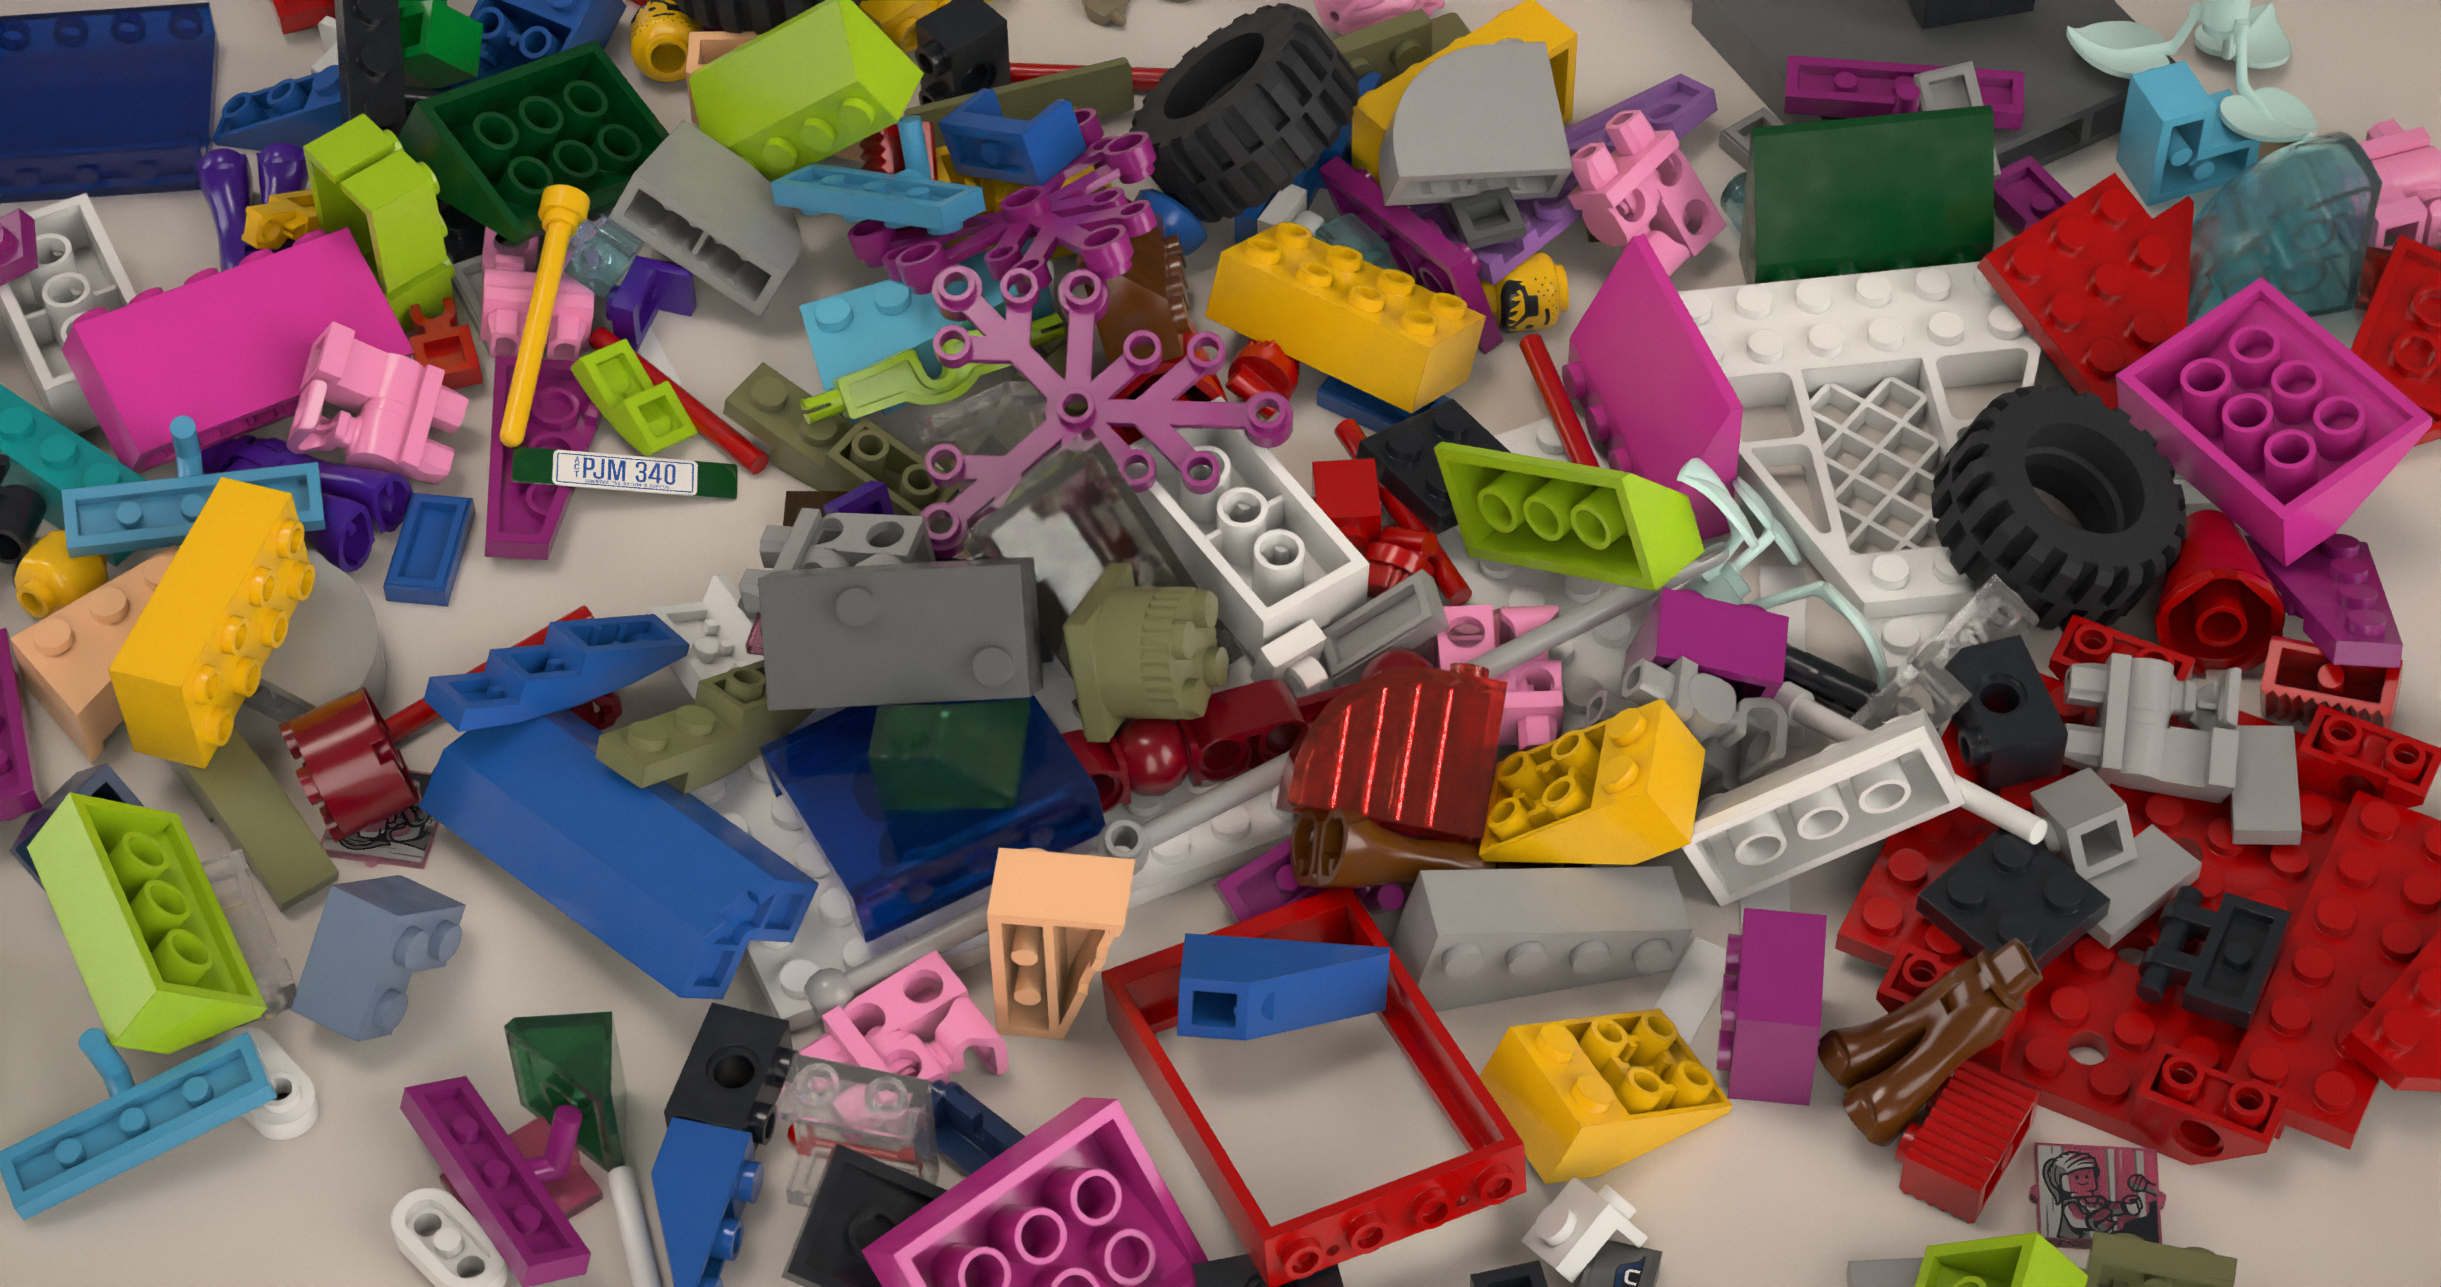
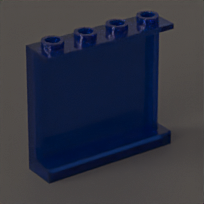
(106, 101)
(920, 860)

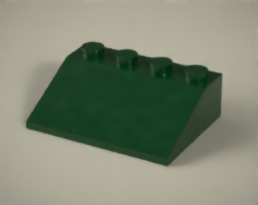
(534, 128)
(1868, 194)

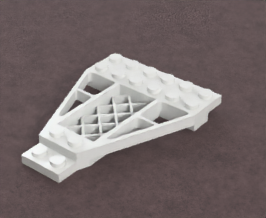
(1880, 339)

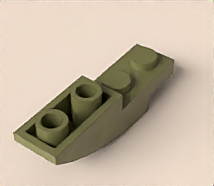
(832, 450)
(703, 738)

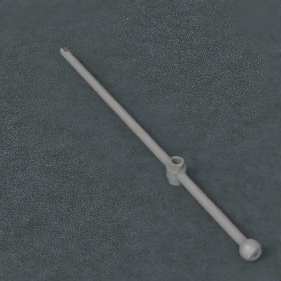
(834, 988)

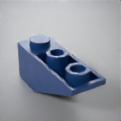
(284, 113)
(1275, 986)
(700, 1195)

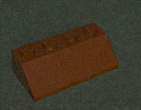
(1147, 296)

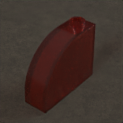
(1404, 751)

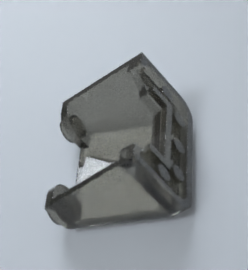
(1075, 521)

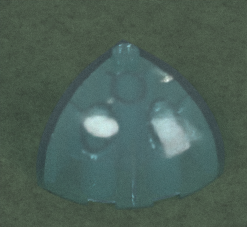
(2292, 220)

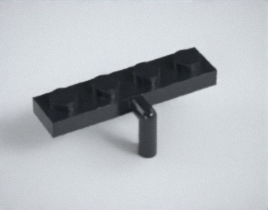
(373, 64)

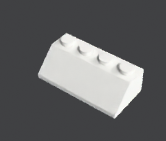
(1822, 807)

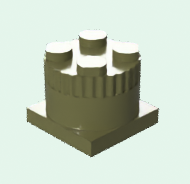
(1142, 652)

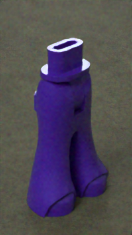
(228, 189)
(352, 496)

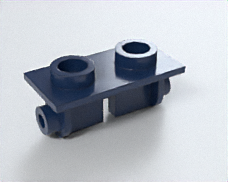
(967, 1129)

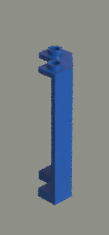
(627, 863)

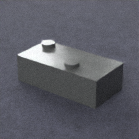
(901, 633)

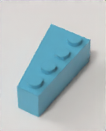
(888, 317)

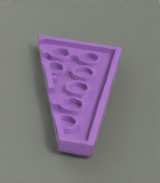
(1671, 105)

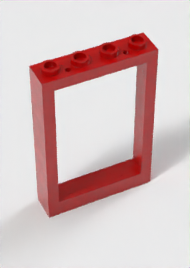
(1145, 1000)

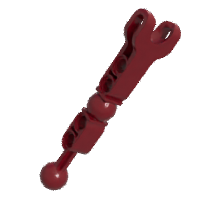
(1234, 736)

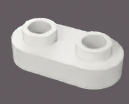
(284, 1117)
(453, 1249)

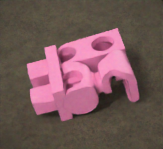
(2410, 185)
(1644, 190)
(506, 298)
(394, 405)
(1533, 689)
(899, 1016)

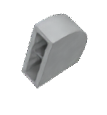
(1477, 126)
(712, 217)
(327, 649)

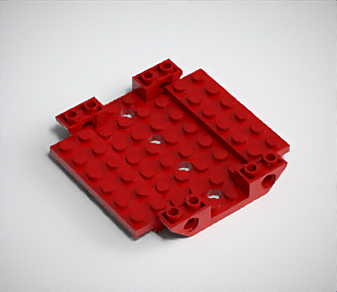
(2172, 1079)

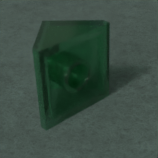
(577, 1065)

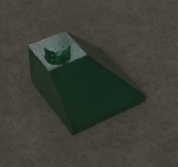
(949, 753)

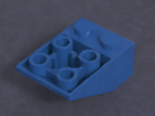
(533, 29)

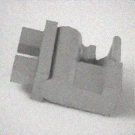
(837, 542)
(1710, 714)
(2133, 734)

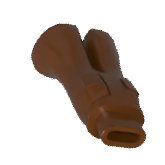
(1353, 851)
(1910, 1052)

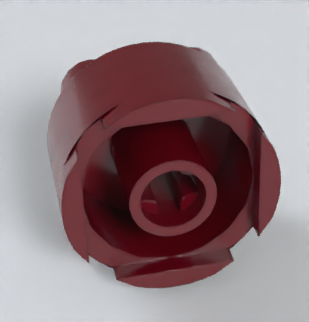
(349, 764)

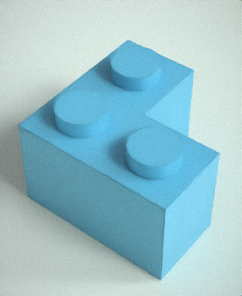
(2175, 138)

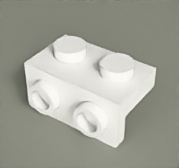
(714, 631)

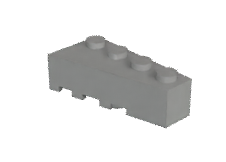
(1537, 930)

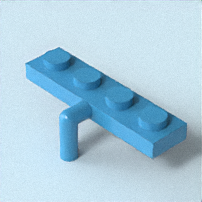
(896, 199)
(164, 510)
(134, 1121)

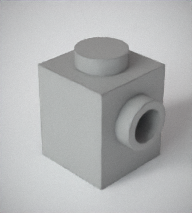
(2085, 823)

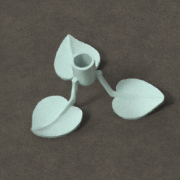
(2229, 31)
(1726, 582)

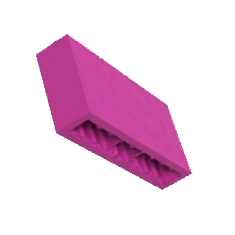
(224, 345)

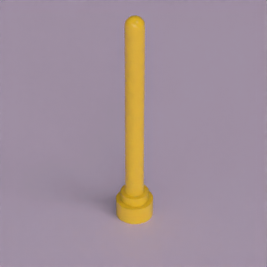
(561, 214)

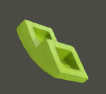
(624, 394)

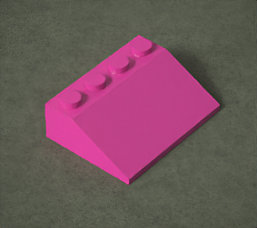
(1654, 383)
(2271, 418)
(1051, 1211)

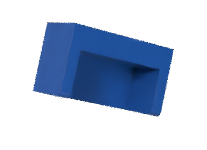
(1011, 149)

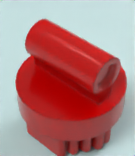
(1261, 369)
(1398, 556)

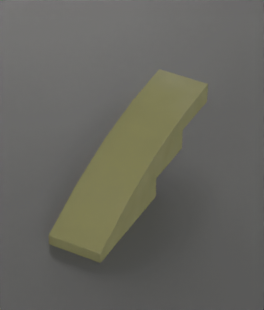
(260, 821)

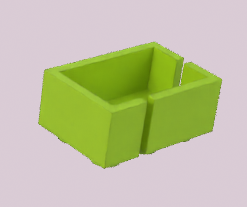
(391, 209)

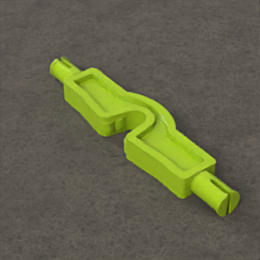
(903, 379)

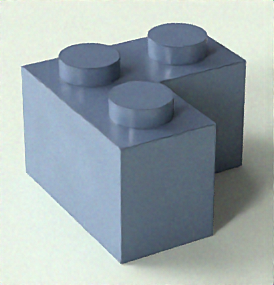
(368, 949)

